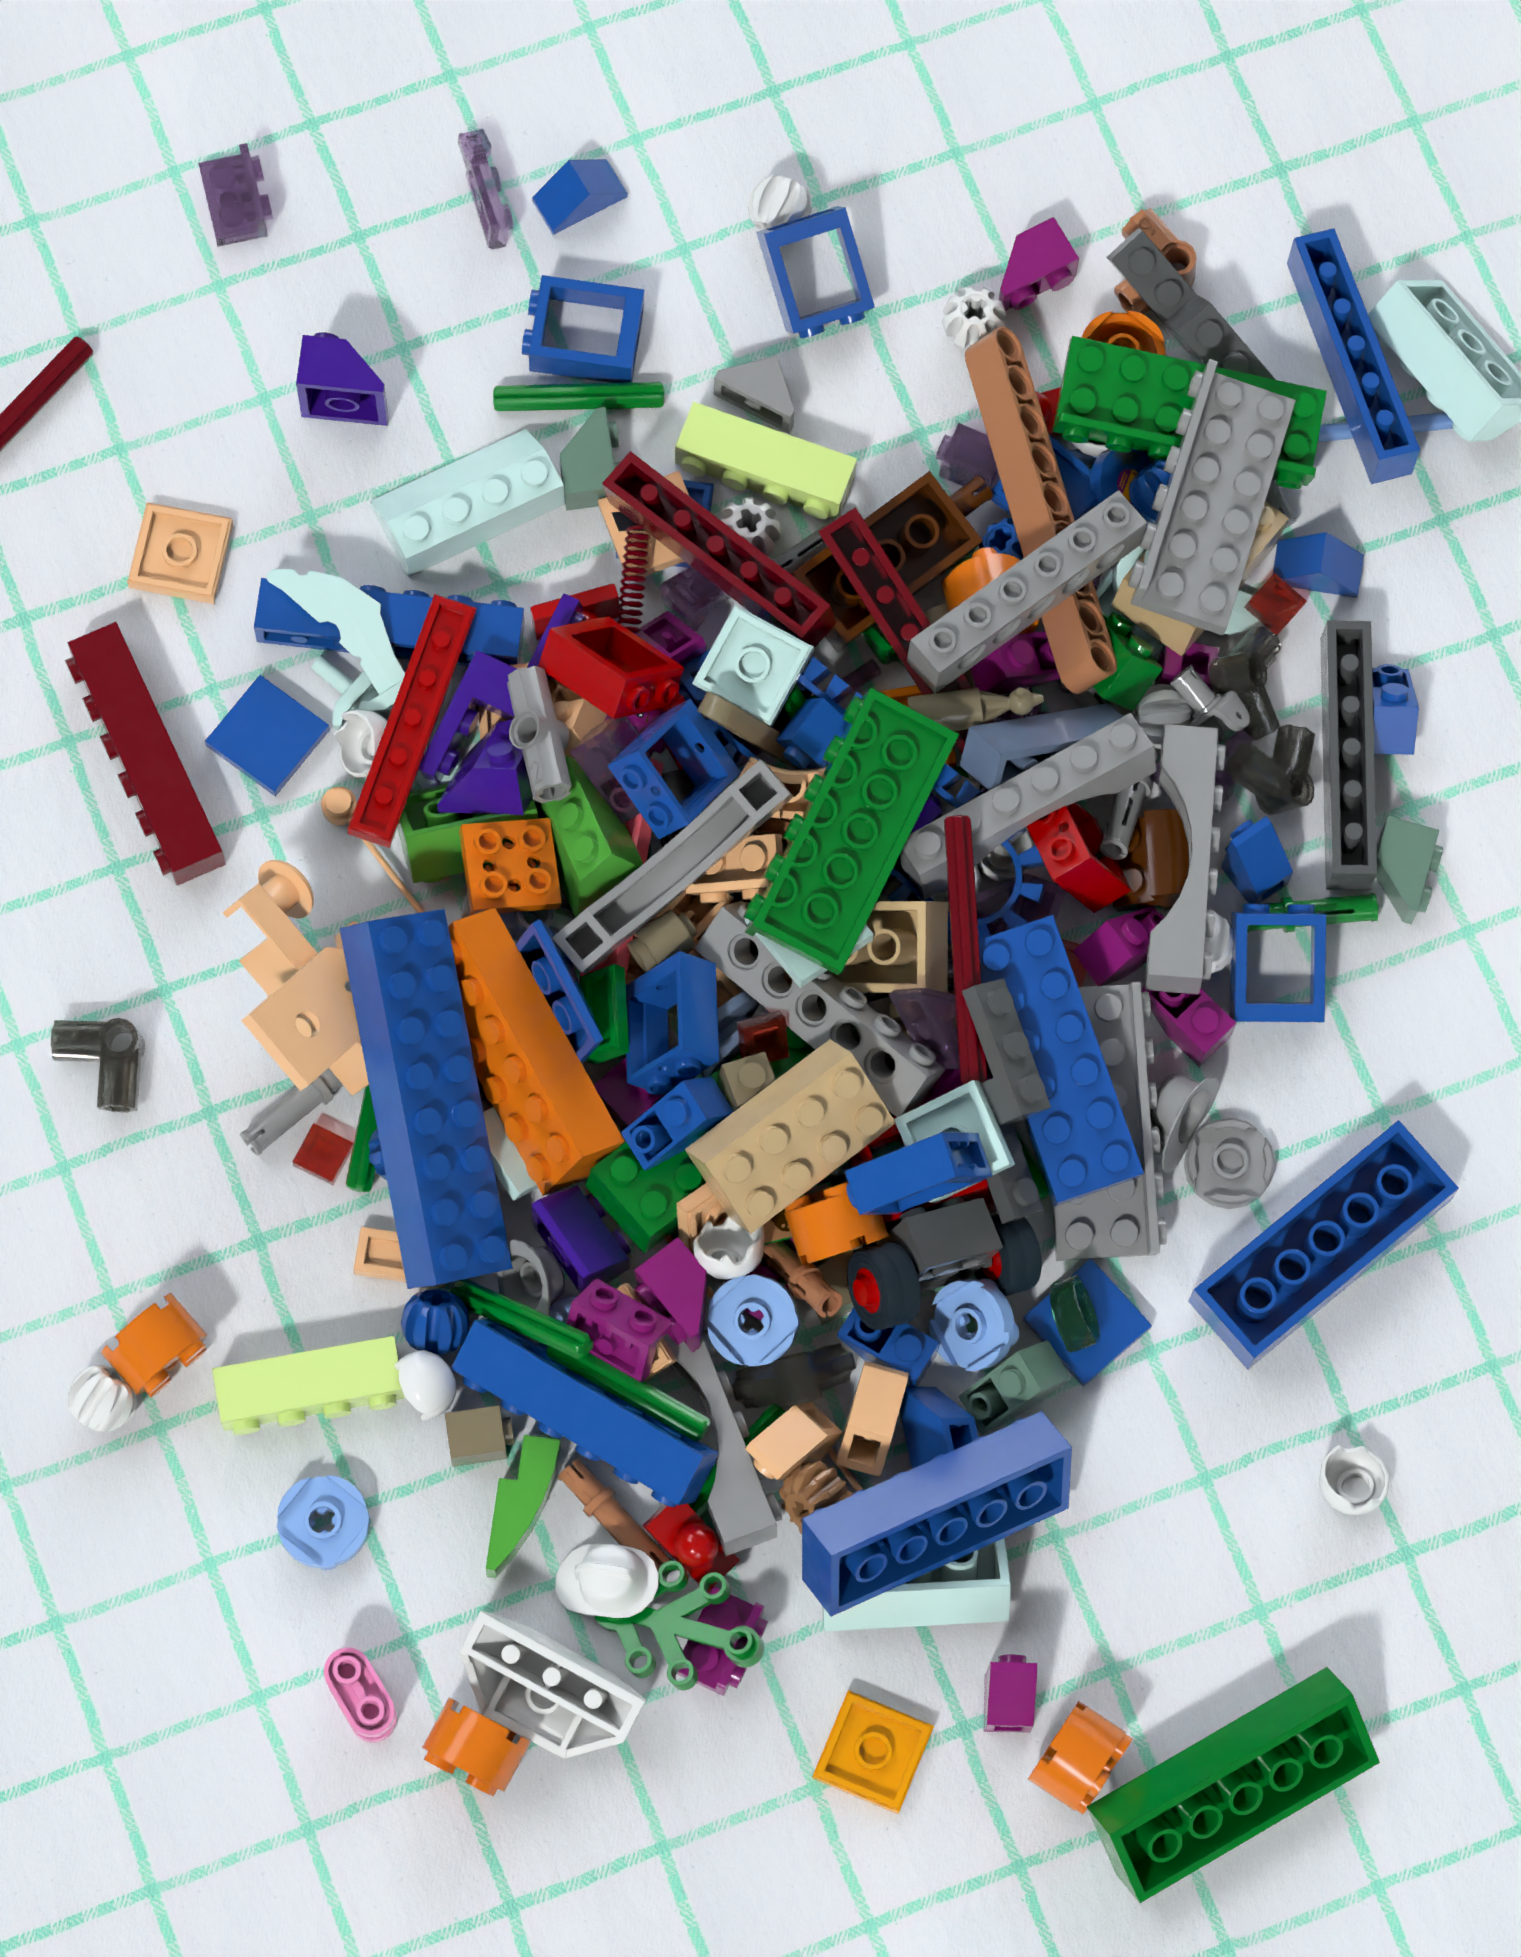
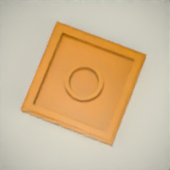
(872, 1752)

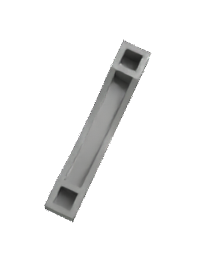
(1089, 768)
(1188, 776)
(673, 868)
(737, 1500)

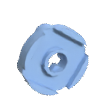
(779, 1320)
(994, 1320)
(326, 1548)

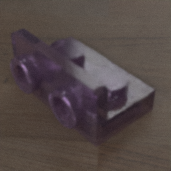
(234, 198)

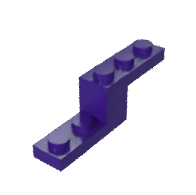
(486, 687)

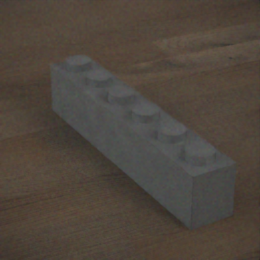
(1348, 755)

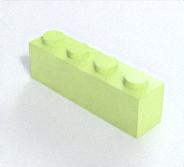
(765, 461)
(307, 1385)

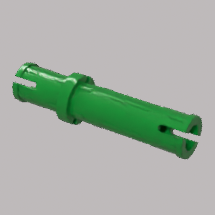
(1360, 909)

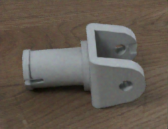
(1207, 704)

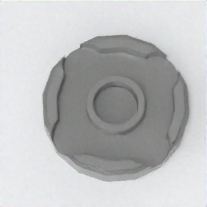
(1229, 1163)

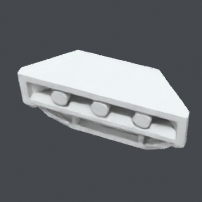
(546, 1688)

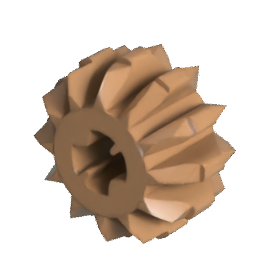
(810, 1489)

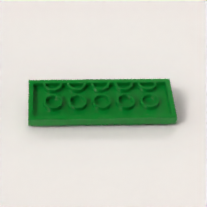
(1138, 397)
(850, 830)

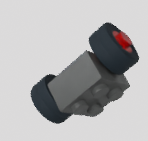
(935, 1251)

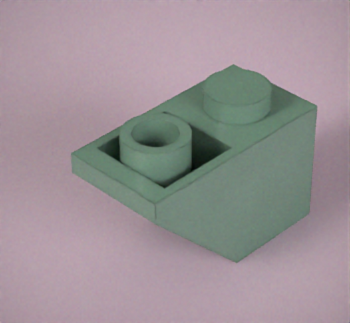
(588, 461)
(1403, 862)
(1015, 1386)

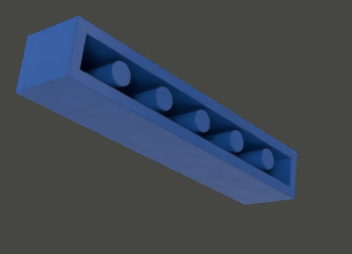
(1353, 356)
(494, 631)
(581, 1411)

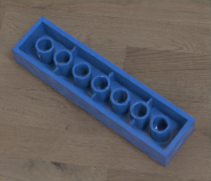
(426, 1098)

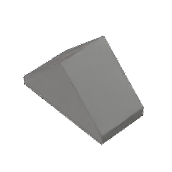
(759, 390)

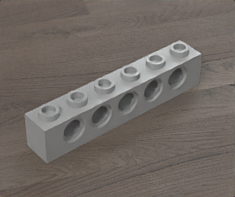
(1026, 592)
(764, 981)

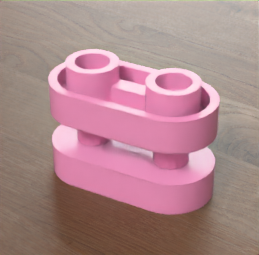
(360, 1695)

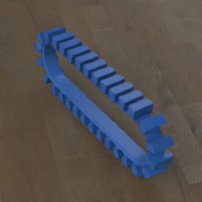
(1031, 858)

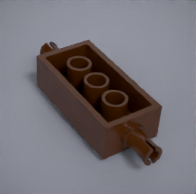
(920, 534)

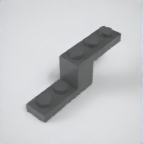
(1183, 312)
(1012, 1093)

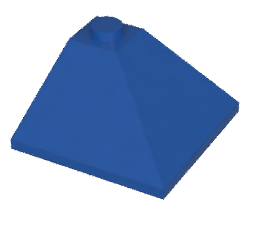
(560, 987)

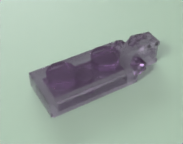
(484, 188)

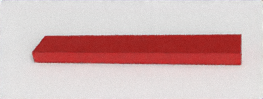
(411, 721)

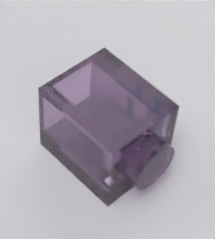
(965, 456)

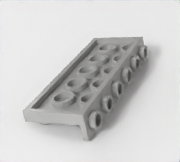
(1210, 500)
(1122, 1217)

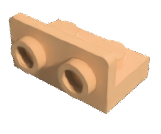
(739, 870)

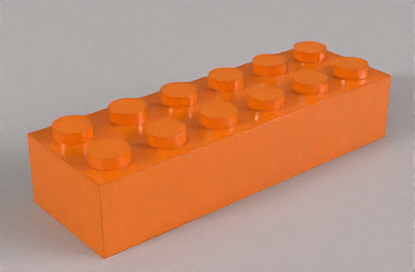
(527, 1059)

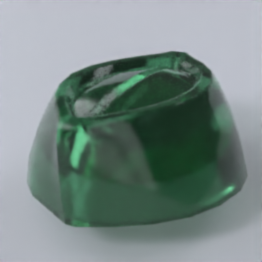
(1074, 1314)

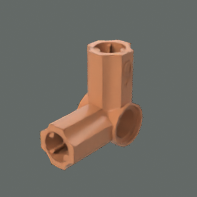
(1168, 244)

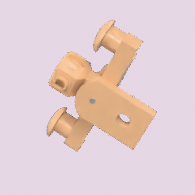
(309, 1003)

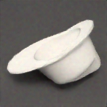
(607, 1580)

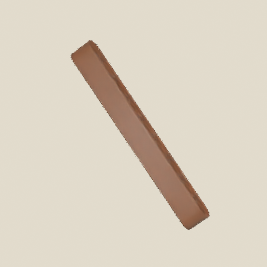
(1037, 499)

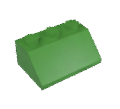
(433, 838)
(589, 842)

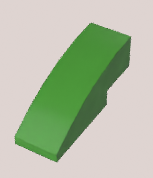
(521, 1501)

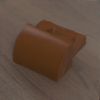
(1155, 861)

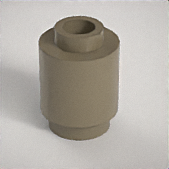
(662, 939)

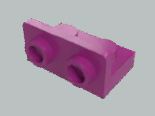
(621, 1328)
(713, 1665)

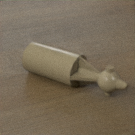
(972, 706)

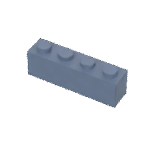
(1012, 746)

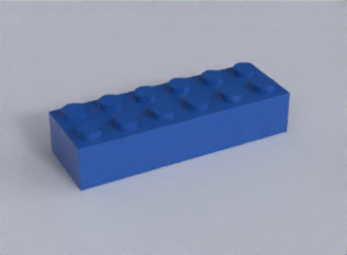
(1083, 1135)
(1323, 1244)
(935, 1513)

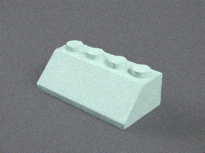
(1450, 357)
(469, 501)
(958, 1593)

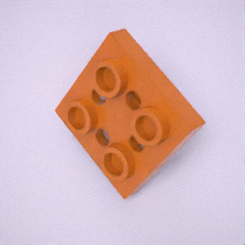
(510, 866)

